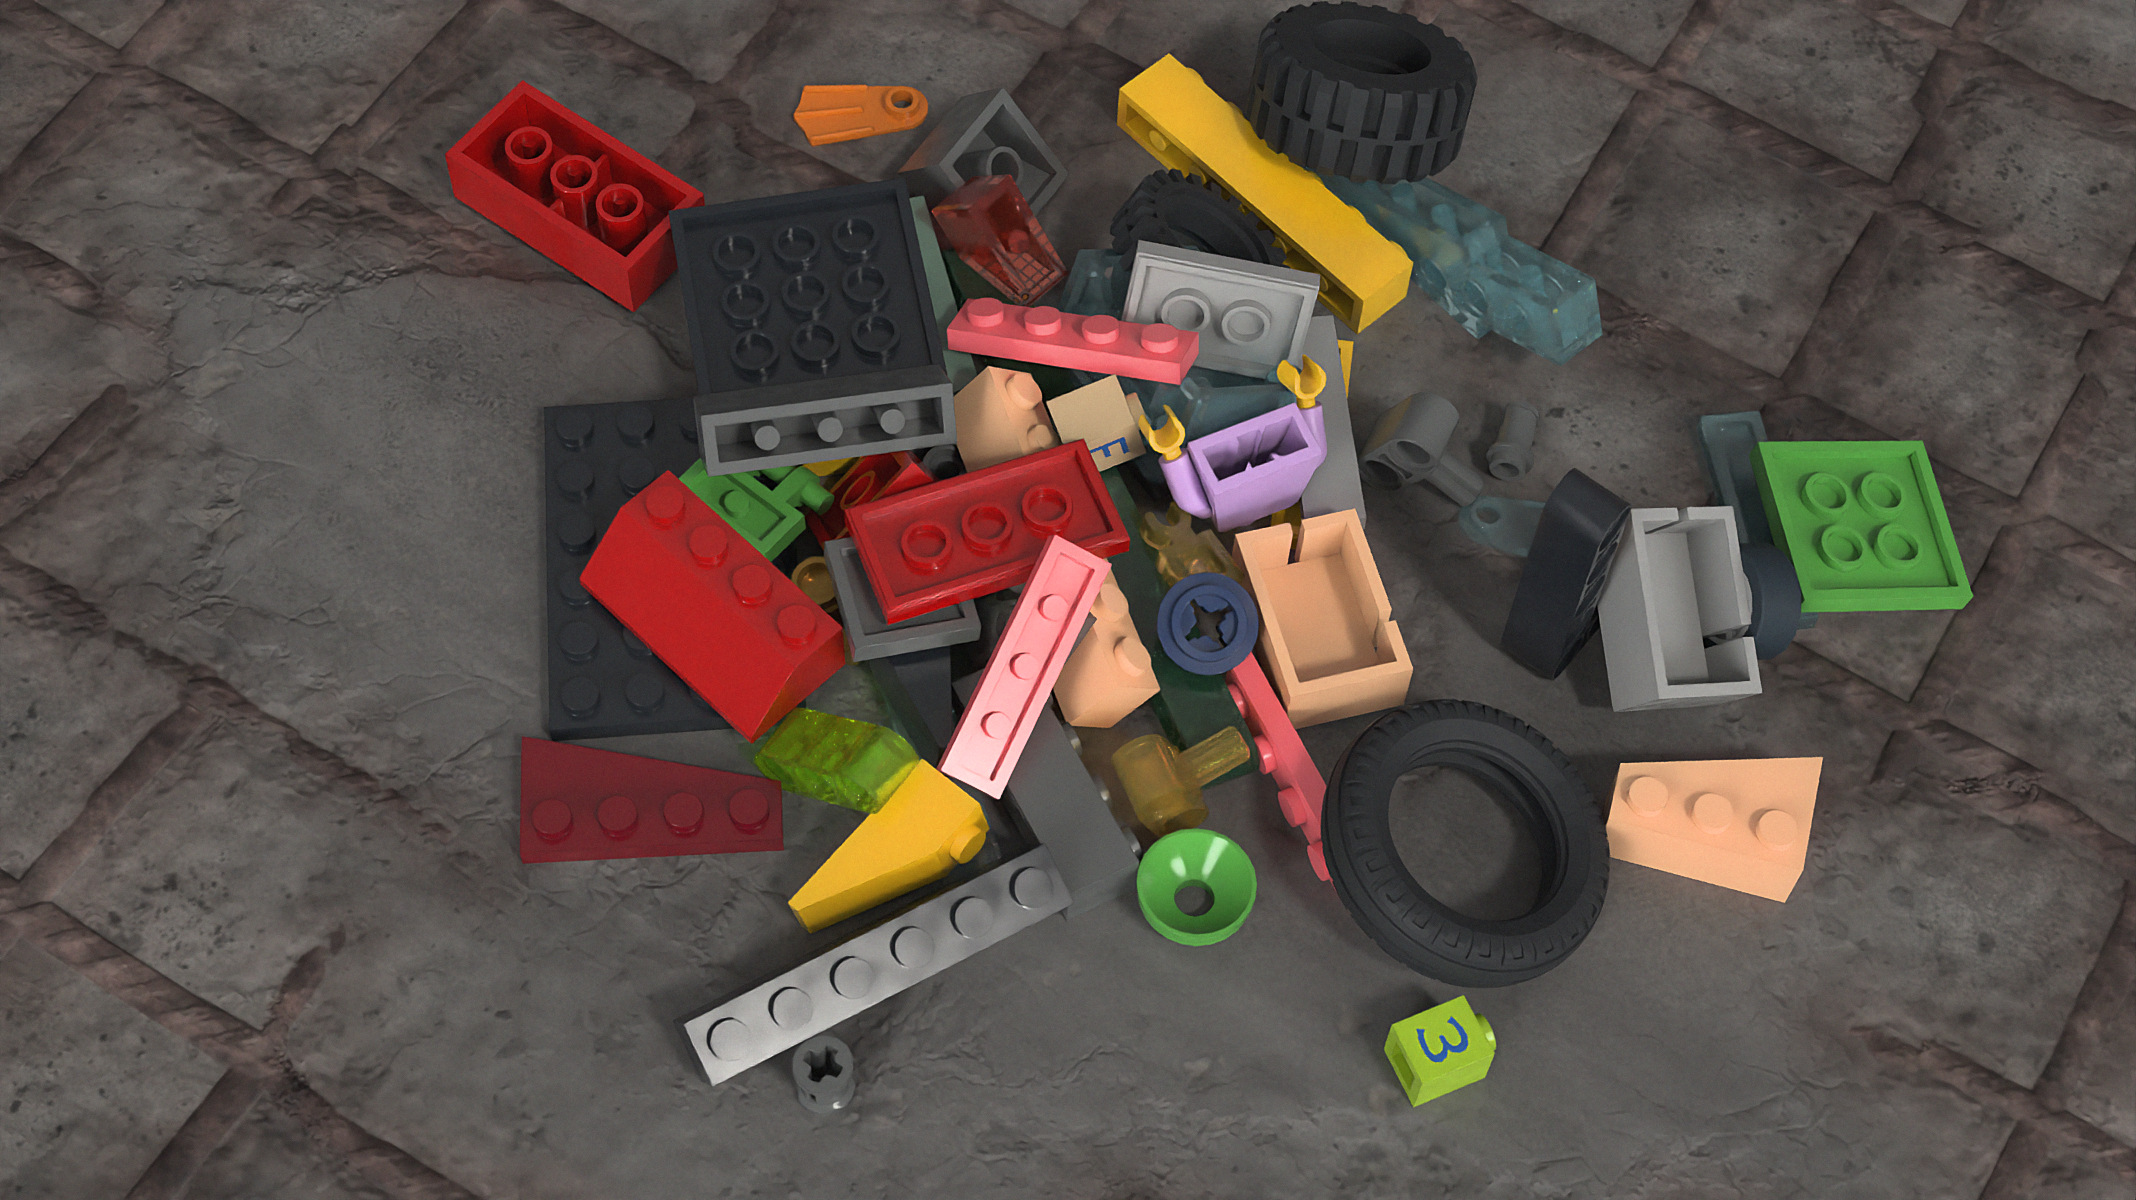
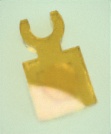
(1183, 551)

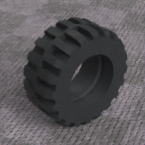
(1360, 92)

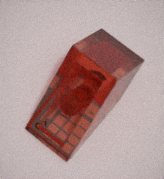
(1000, 238)

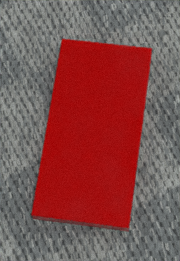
(982, 529)

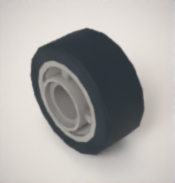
(1772, 601)

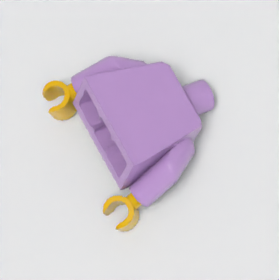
(1251, 465)

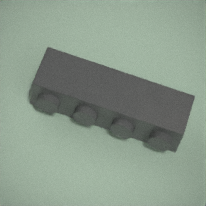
(825, 420)
(1065, 807)

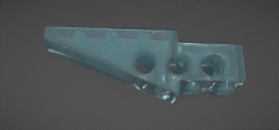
(1477, 268)

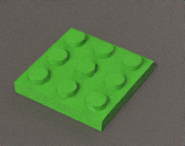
(1861, 525)

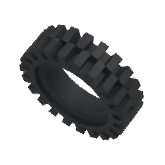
(1195, 211)

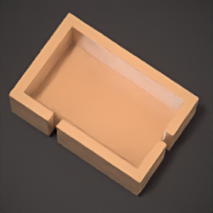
(1323, 620)

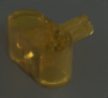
(1168, 783)

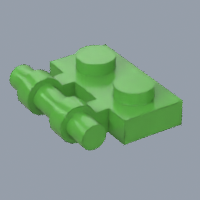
(753, 510)

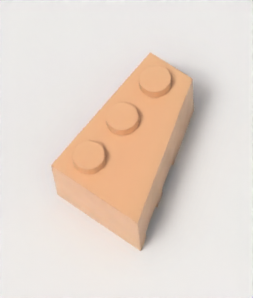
(1716, 820)

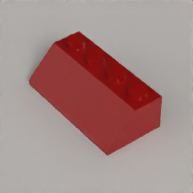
(713, 607)

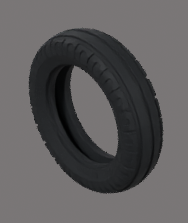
(1393, 904)

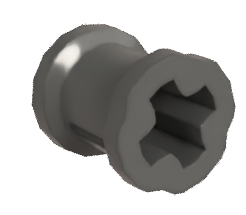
(816, 1058)

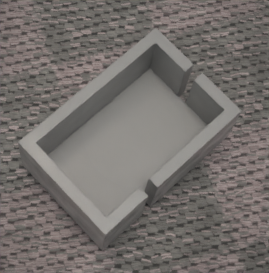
(1664, 593)

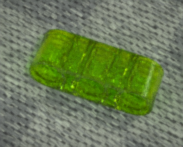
(837, 760)

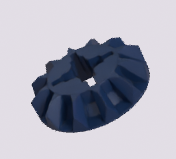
(1236, 630)

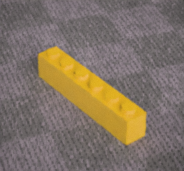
(1201, 134)

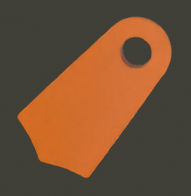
(857, 111)

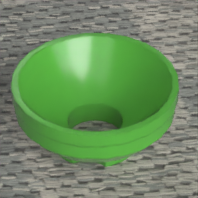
(1203, 861)

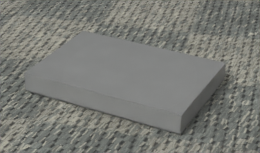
(1241, 308)

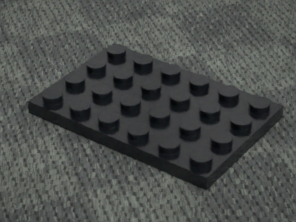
(597, 669)

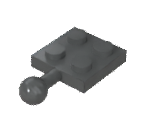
(865, 623)

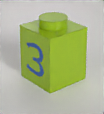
(1440, 1050)

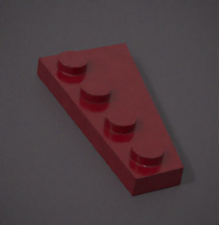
(627, 806)

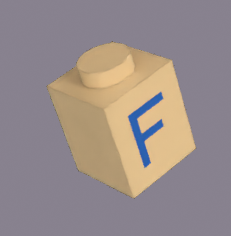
(1103, 419)

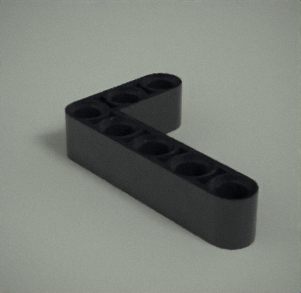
(1565, 574)

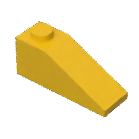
(904, 846)

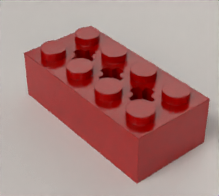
(572, 193)

